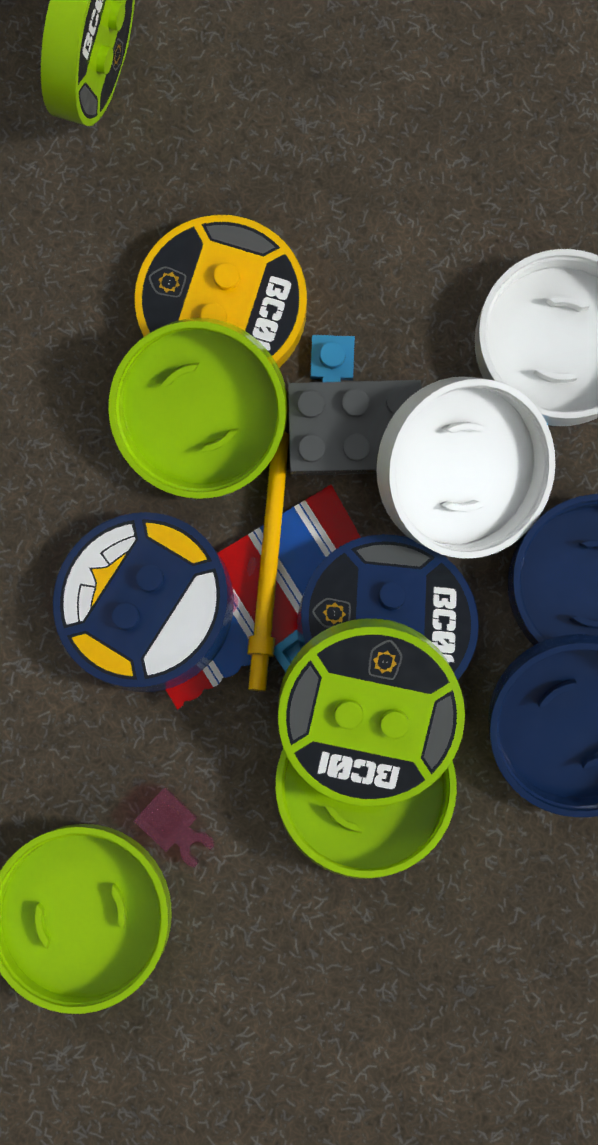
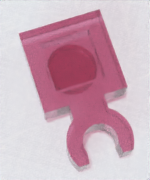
(168, 823)

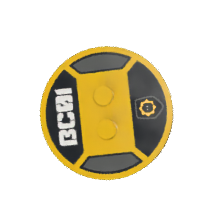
(225, 273)

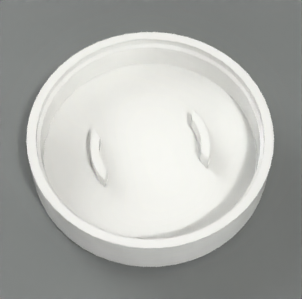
(544, 334)
(466, 466)

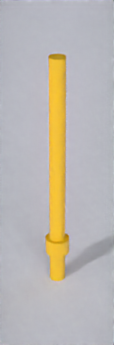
(261, 643)

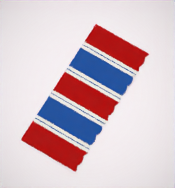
(306, 538)

